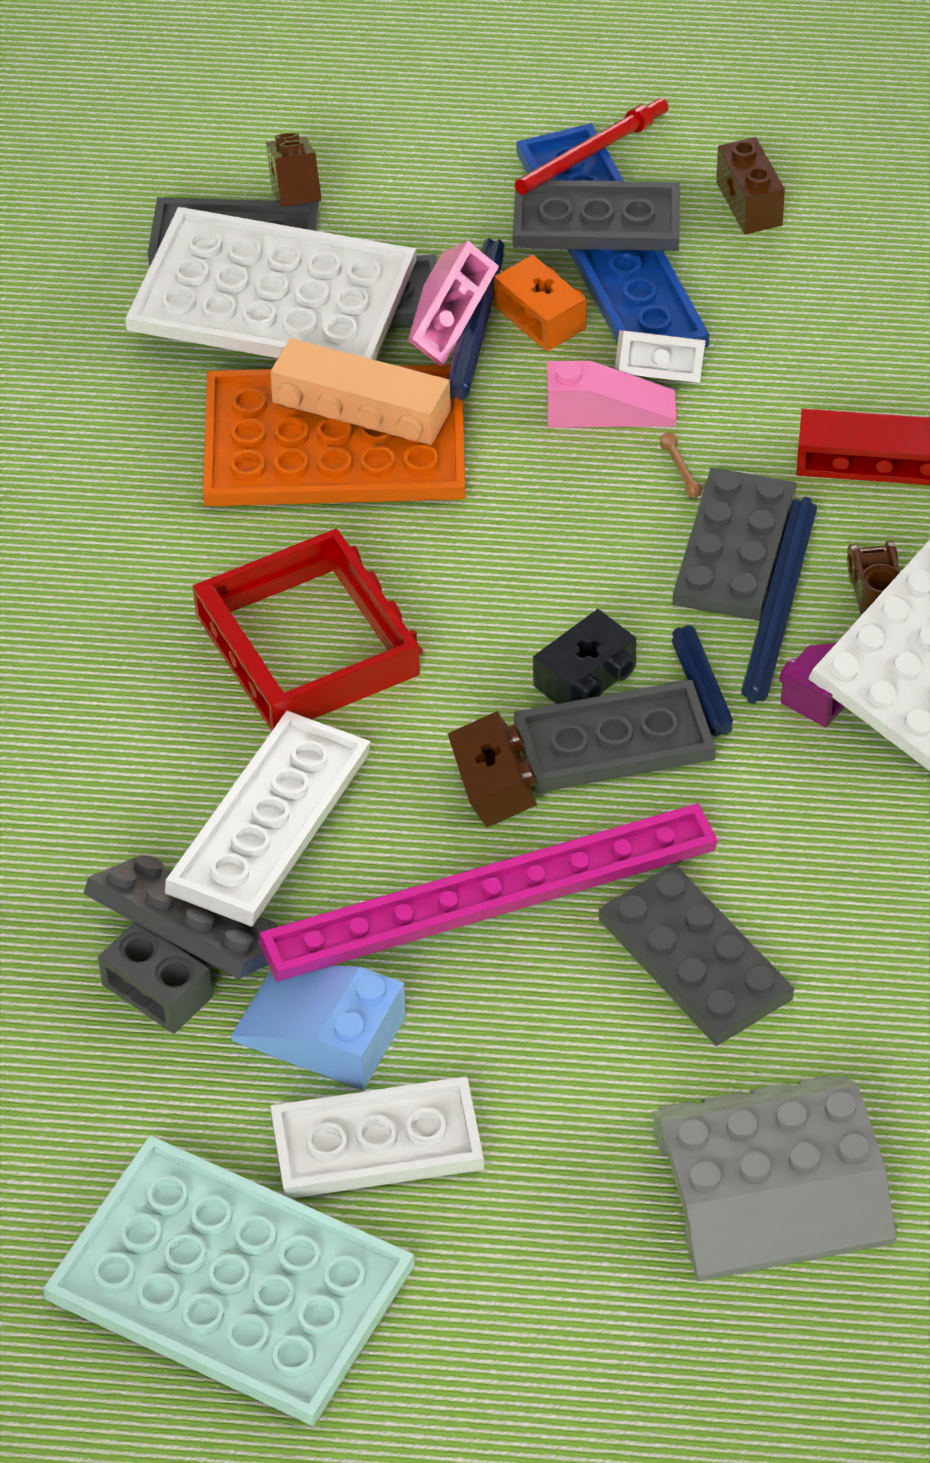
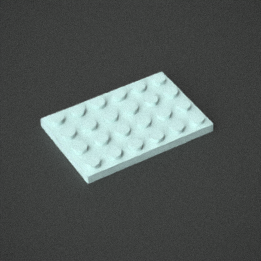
(230, 1279)

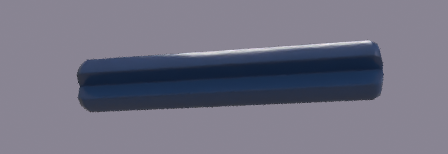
(700, 672)

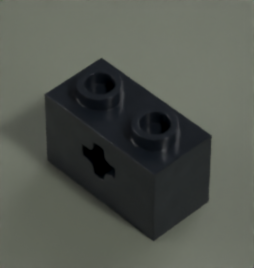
(585, 660)

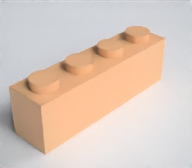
(360, 391)

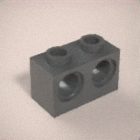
(164, 986)

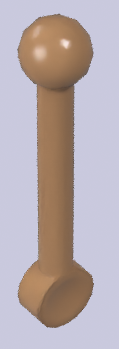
(669, 443)

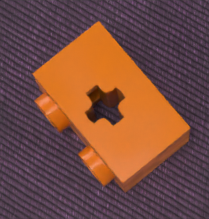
(540, 302)

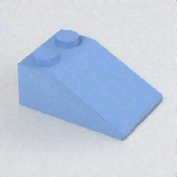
(326, 1021)

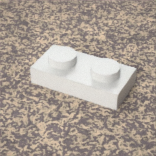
(660, 356)

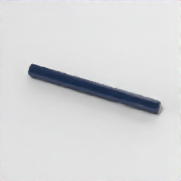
(471, 338)
(779, 600)

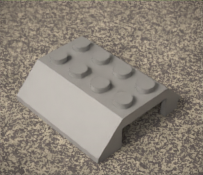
(776, 1176)

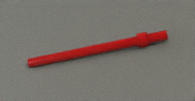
(634, 121)

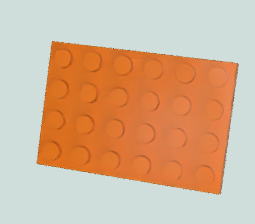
(291, 456)

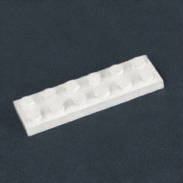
(267, 818)

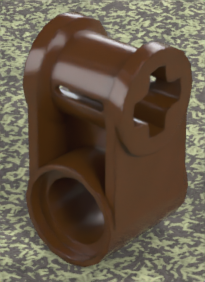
(871, 571)

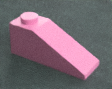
(450, 299)
(604, 397)

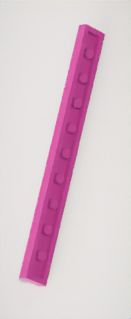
(486, 892)

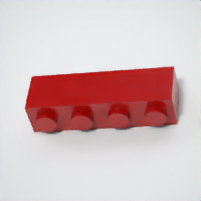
(864, 446)

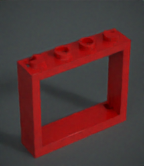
(286, 569)

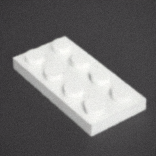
(376, 1137)

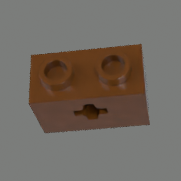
(293, 170)
(750, 185)
(493, 769)

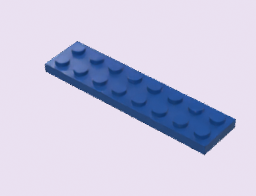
(629, 286)

